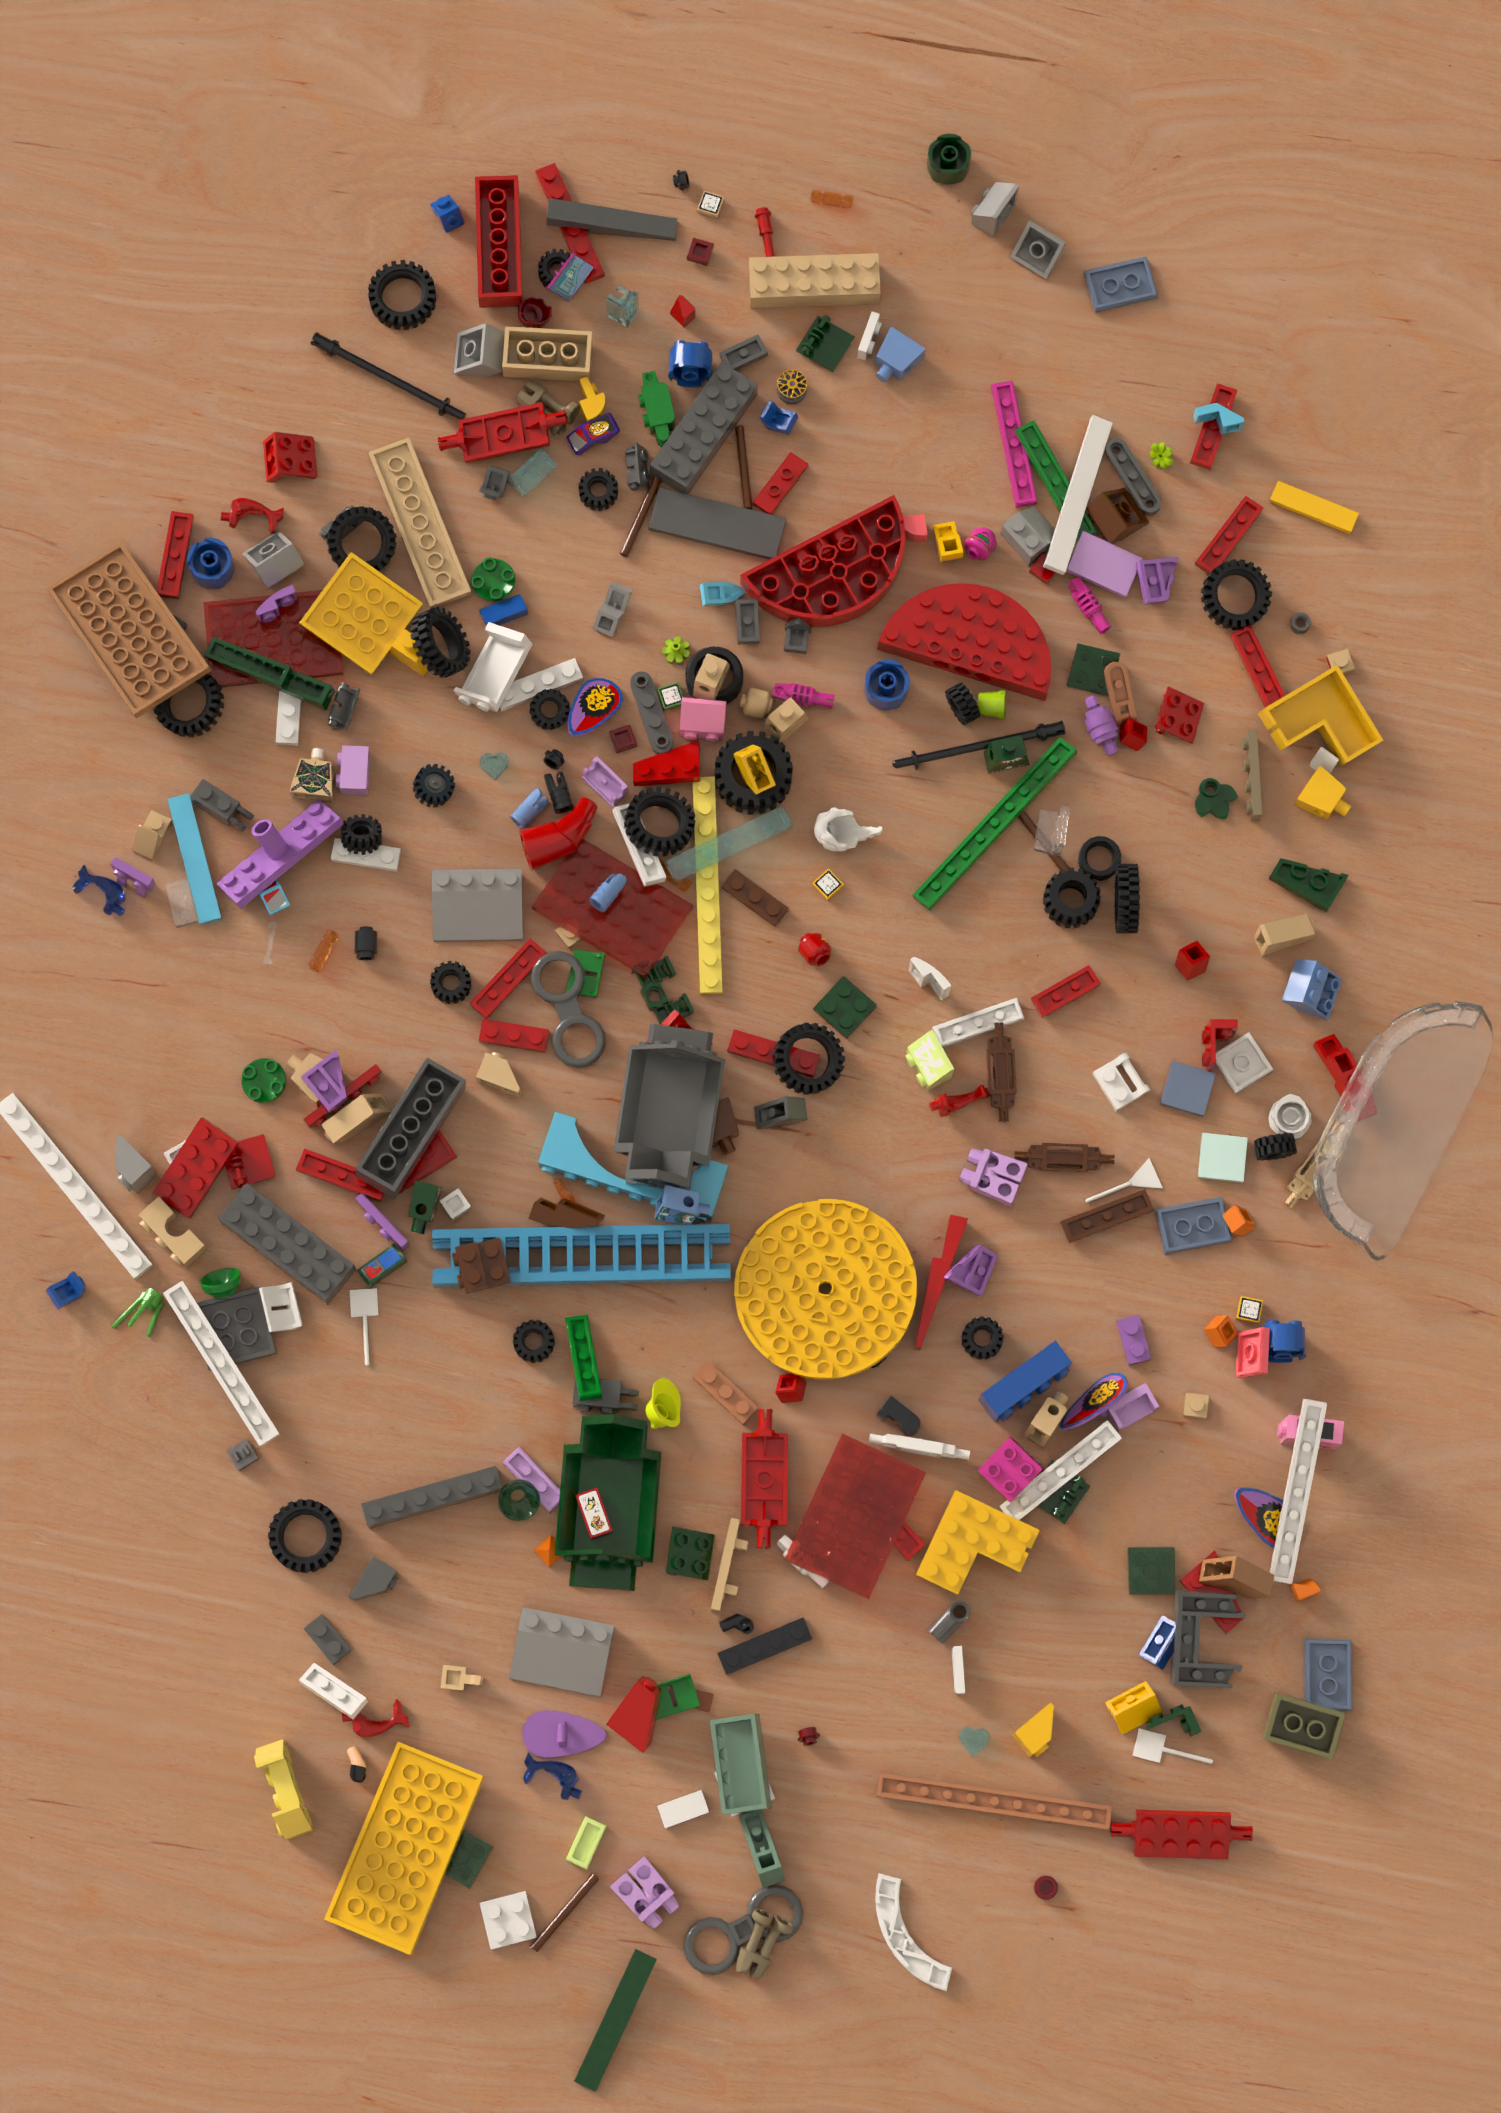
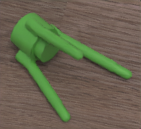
(148, 1300)

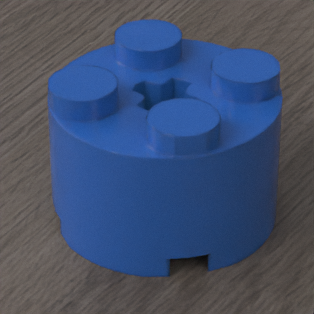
(690, 363)
(205, 553)
(886, 672)
(1286, 1341)

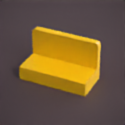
(1134, 1707)

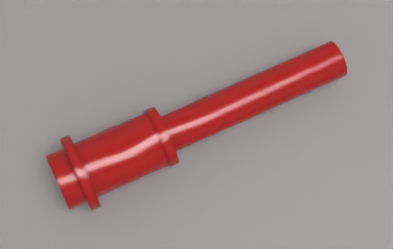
(765, 229)

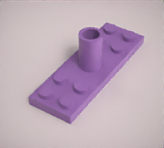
(278, 851)

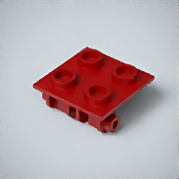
(1179, 715)
(250, 1163)

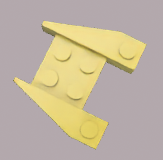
(276, 1763)

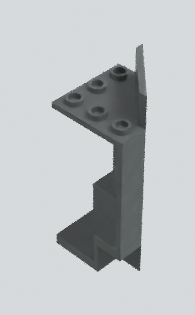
(669, 1106)

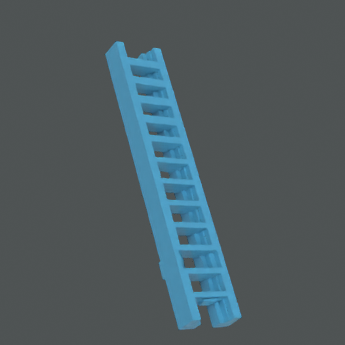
(591, 1238)

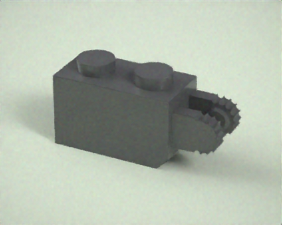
(219, 805)

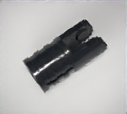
(559, 795)

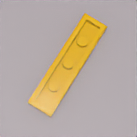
(1314, 507)

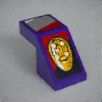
(594, 431)

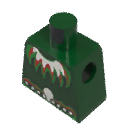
(1006, 754)
(426, 1195)

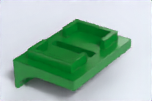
(592, 963)
(684, 1693)

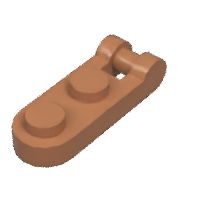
(1119, 691)

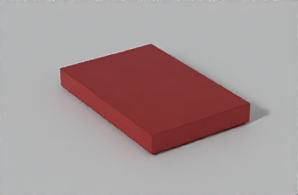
(435, 1157)

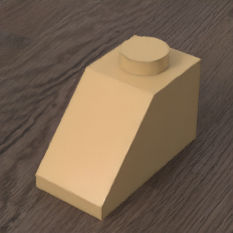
(497, 1074)

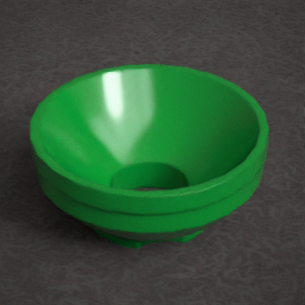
(221, 1282)

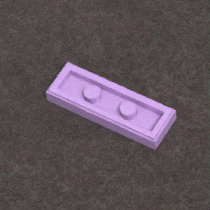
(525, 1469)

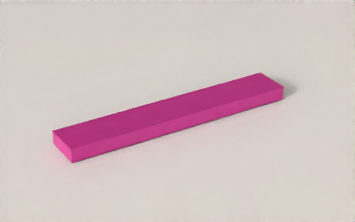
(1015, 455)

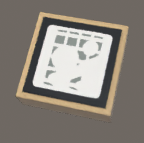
(710, 204)

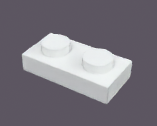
(867, 344)

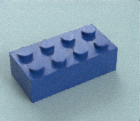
(1026, 1380)

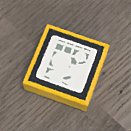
(827, 884)
(1249, 1309)

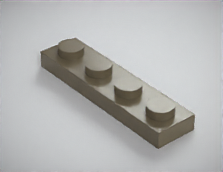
(1252, 785)

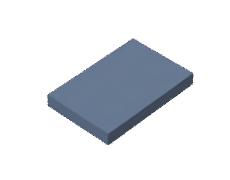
(1120, 284)
(1193, 1225)
(1328, 1673)

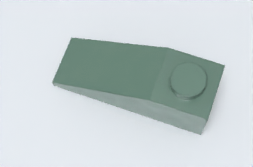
(762, 1848)

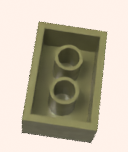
(1303, 1725)

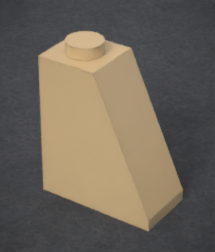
(1284, 934)
(356, 1117)

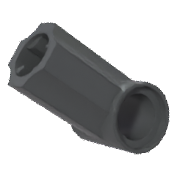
(948, 1623)

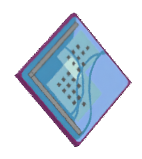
(570, 276)

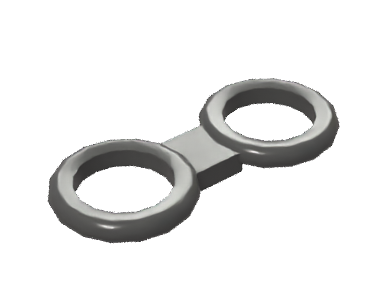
(568, 1009)
(740, 1929)

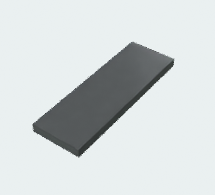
(717, 524)

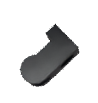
(901, 1415)

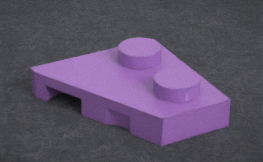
(1156, 578)
(327, 1082)
(973, 1270)

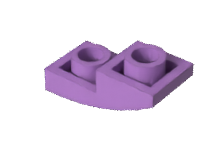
(269, 609)

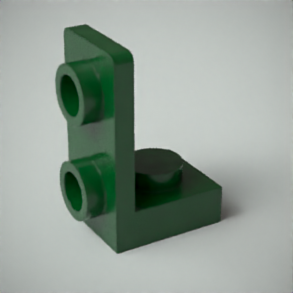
(1189, 1723)

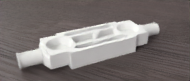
(919, 1446)

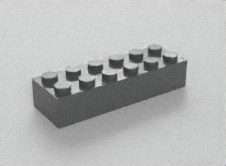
(704, 429)
(410, 1128)
(287, 1244)

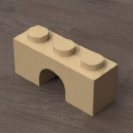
(184, 1248)

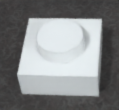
(455, 1204)

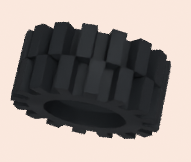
(549, 260)
(595, 477)
(556, 697)
(962, 703)
(361, 825)
(450, 969)
(1275, 1146)
(982, 1324)
(533, 1327)

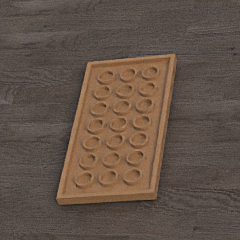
(128, 630)

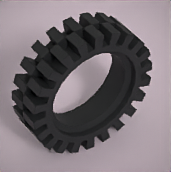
(398, 271)
(362, 514)
(1260, 587)
(429, 650)
(202, 721)
(665, 800)
(1126, 898)
(785, 1069)
(288, 1513)

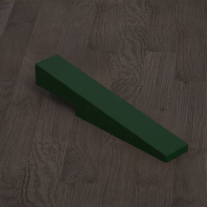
(270, 673)
(615, 2020)

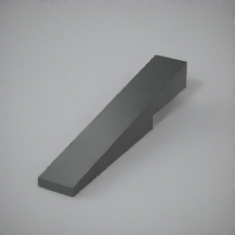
(610, 220)

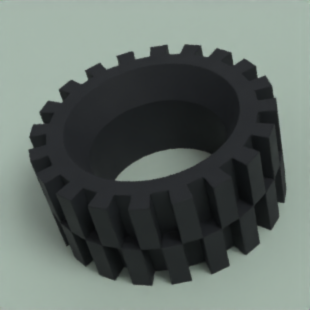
(743, 797)

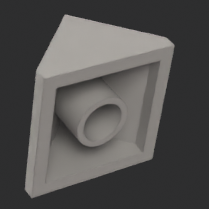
(1038, 249)

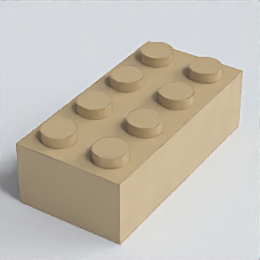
(547, 354)

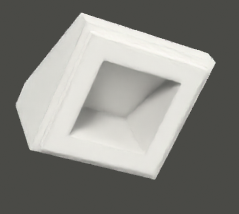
(1324, 759)

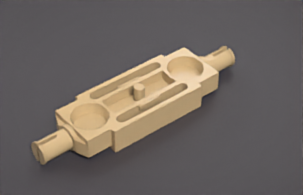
(1302, 1185)

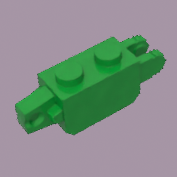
(658, 407)

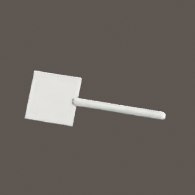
(363, 1304)
(1151, 1745)

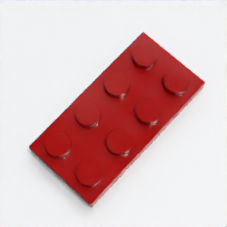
(196, 1167)

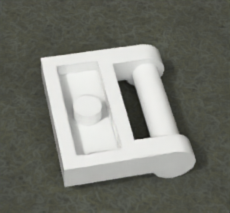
(1115, 1086)

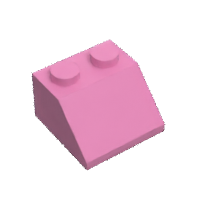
(702, 719)

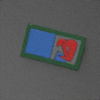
(382, 1265)

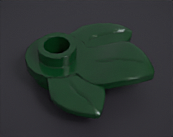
(1214, 802)

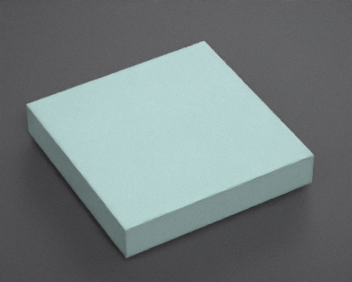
(1222, 1157)

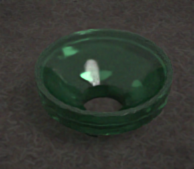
(520, 1509)

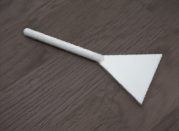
(1143, 1177)

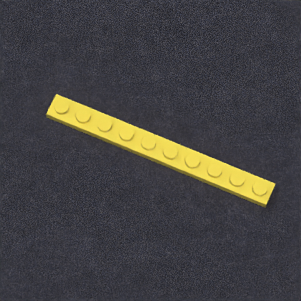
(707, 891)

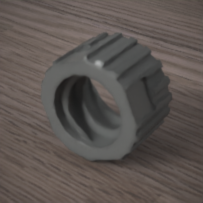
(1300, 630)

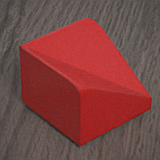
(683, 311)
(1133, 734)
(790, 1388)

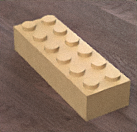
(814, 280)

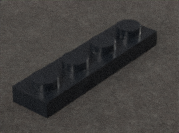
(764, 1646)

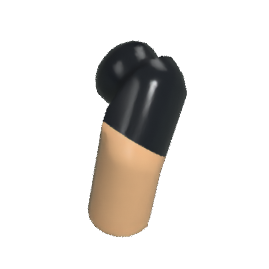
(358, 1766)

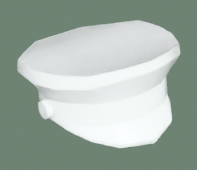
(1290, 1116)

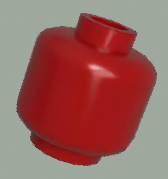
(814, 949)

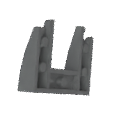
(1185, 1667)

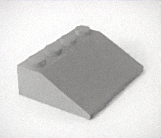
(477, 905)
(561, 1651)

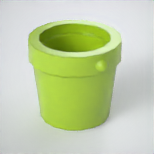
(992, 704)

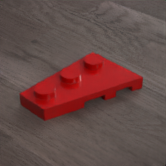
(1192, 1583)

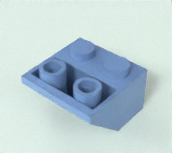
(1312, 988)

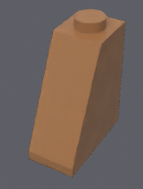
(1237, 1576)

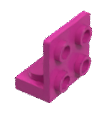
(1010, 1469)

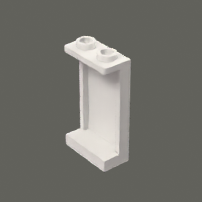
(495, 668)

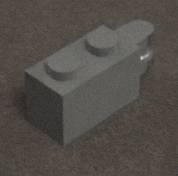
(610, 1398)

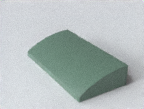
(740, 1764)

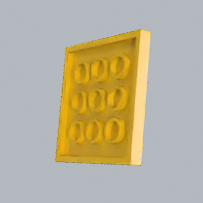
(361, 613)

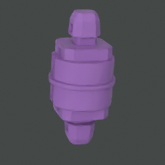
(1101, 725)

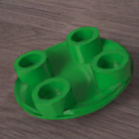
(493, 579)
(263, 1080)

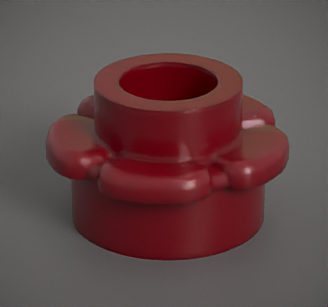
(808, 1736)

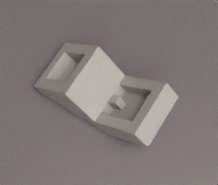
(613, 609)

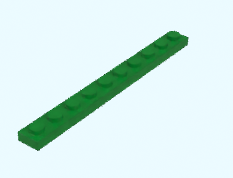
(994, 824)

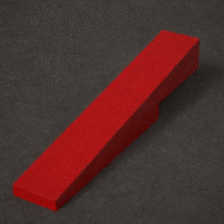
(938, 1269)

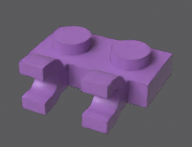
(140, 880)

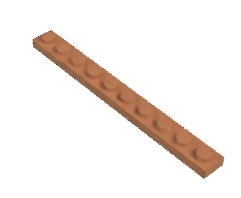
(994, 1801)

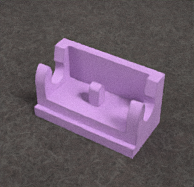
(605, 782)

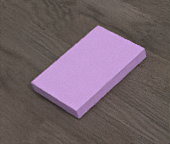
(1103, 564)

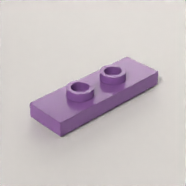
(387, 1230)

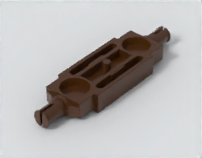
(1002, 1096)
(1039, 1156)

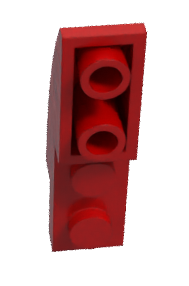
(1337, 1060)

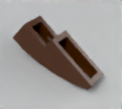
(564, 1214)

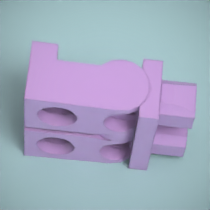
(995, 1175)
(650, 1897)

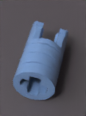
(529, 809)
(607, 892)

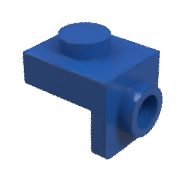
(448, 213)
(778, 419)
(66, 1290)

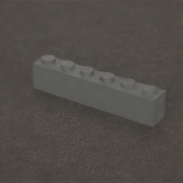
(432, 1497)

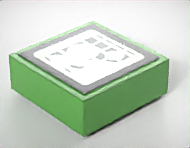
(670, 696)

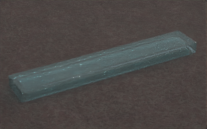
(728, 843)

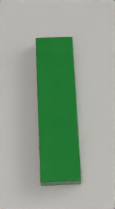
(583, 1357)

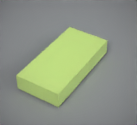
(586, 1842)

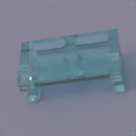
(624, 308)
(532, 472)

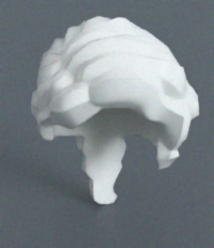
(839, 830)

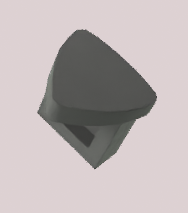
(796, 636)

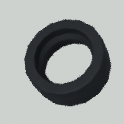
(1099, 841)

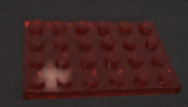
(279, 640)
(634, 925)
(855, 1516)

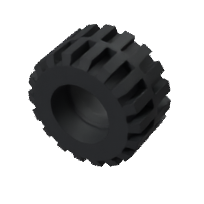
(1077, 881)

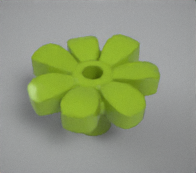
(1162, 455)
(676, 650)

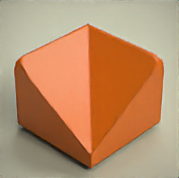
(1239, 1220)
(1220, 1331)
(1305, 1589)

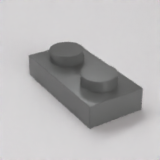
(744, 353)
(747, 621)
(327, 1639)

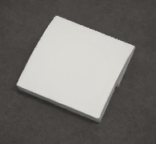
(925, 974)

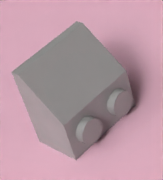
(995, 207)
(479, 351)
(1028, 534)
(273, 559)
(132, 1167)

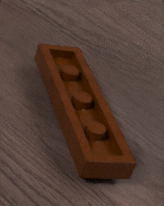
(1107, 1216)

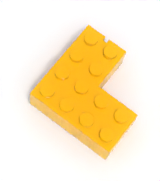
(1323, 705)
(971, 1529)

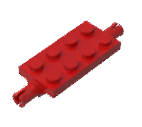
(503, 432)
(764, 1479)
(1181, 1834)

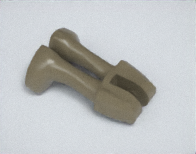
(539, 394)
(761, 1957)

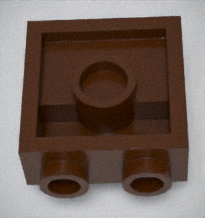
(481, 1265)

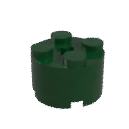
(948, 159)

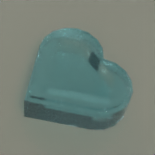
(494, 764)
(973, 1739)

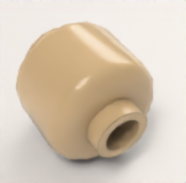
(756, 703)

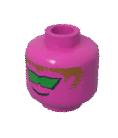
(981, 543)

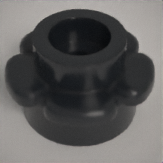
(681, 180)
(554, 759)

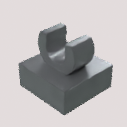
(242, 1455)

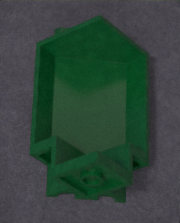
(627, 1476)

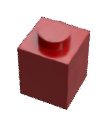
(1192, 960)

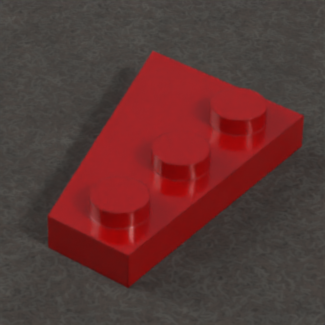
(671, 767)

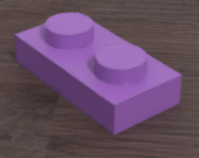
(1133, 1340)

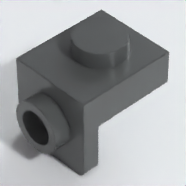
(494, 482)

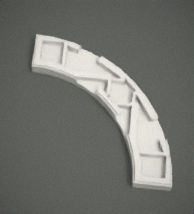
(899, 1939)

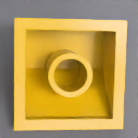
(1036, 1732)

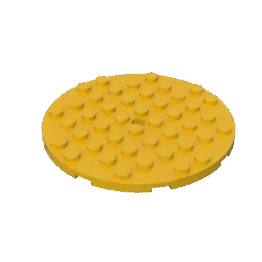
(816, 1331)

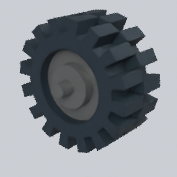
(433, 785)

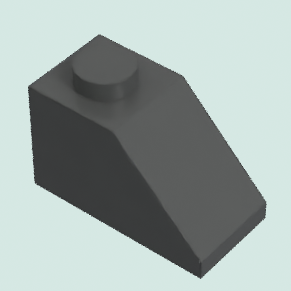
(781, 1112)
(375, 1580)

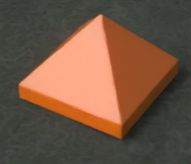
(546, 1551)

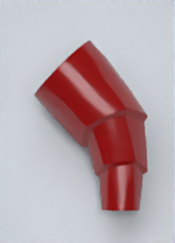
(557, 839)

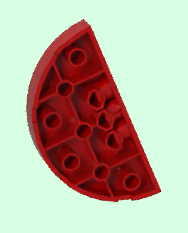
(834, 572)
(972, 635)

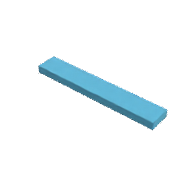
(194, 859)

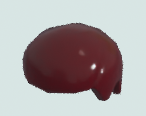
(534, 312)

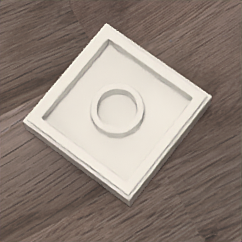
(1242, 1063)

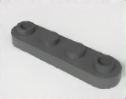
(1133, 476)
(651, 712)

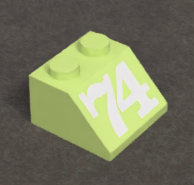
(929, 1061)

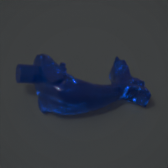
(113, 891)
(565, 1773)

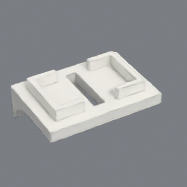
(281, 1296)

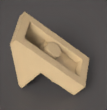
(151, 835)

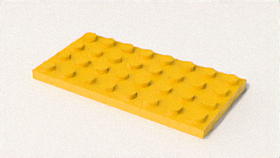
(404, 1848)

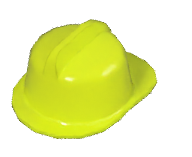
(664, 1405)

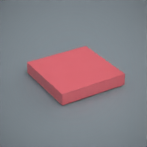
(1252, 1352)

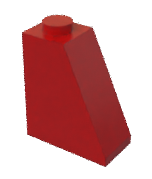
(637, 1714)

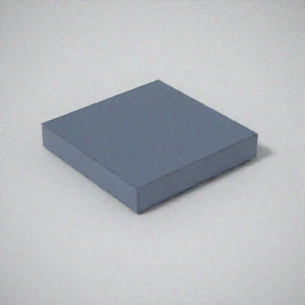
(1187, 1088)

